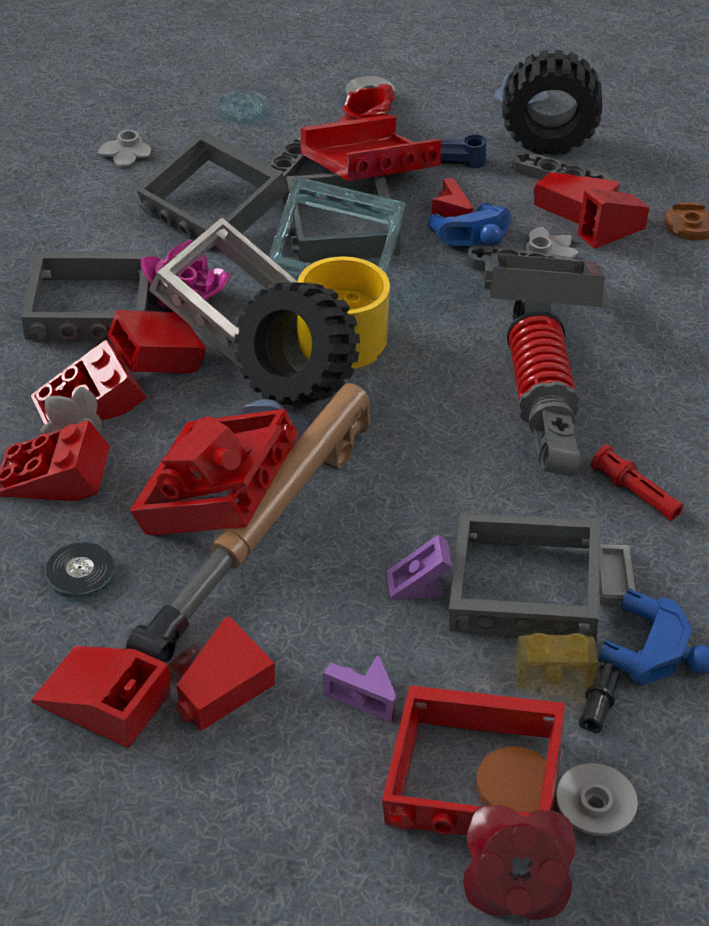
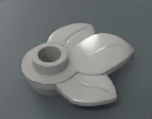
(125, 149)
(542, 242)
(67, 411)

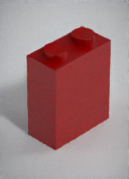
(156, 342)

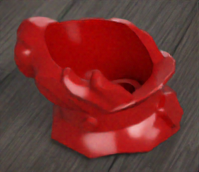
(368, 102)

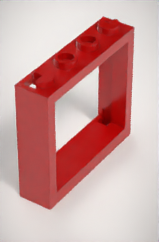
(164, 515)
(473, 712)

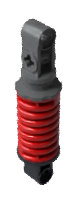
(545, 385)

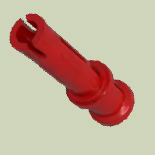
(625, 474)

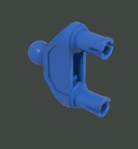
(473, 229)
(663, 646)

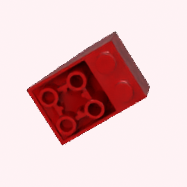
(101, 373)
(56, 465)
(107, 691)

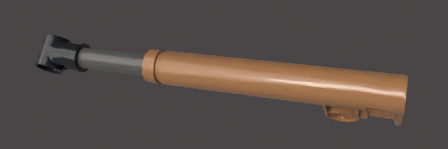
(325, 440)

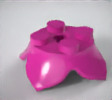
(197, 276)

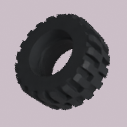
(547, 73)
(262, 349)

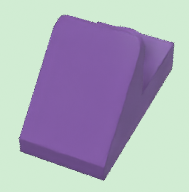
(420, 571)
(367, 693)

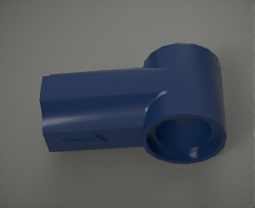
(468, 150)

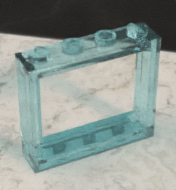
(339, 201)

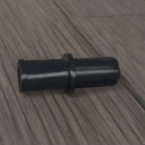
(599, 698)

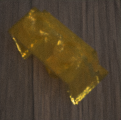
(554, 652)

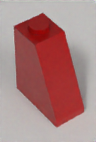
(564, 193)
(610, 216)
(223, 676)

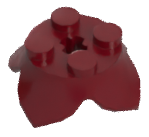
(502, 834)

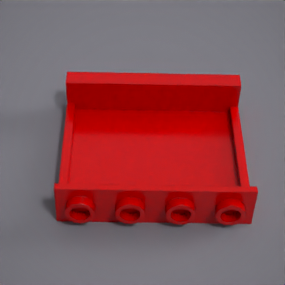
(367, 148)

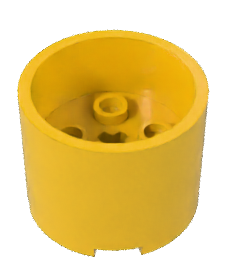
(366, 293)

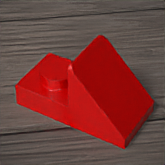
(451, 201)

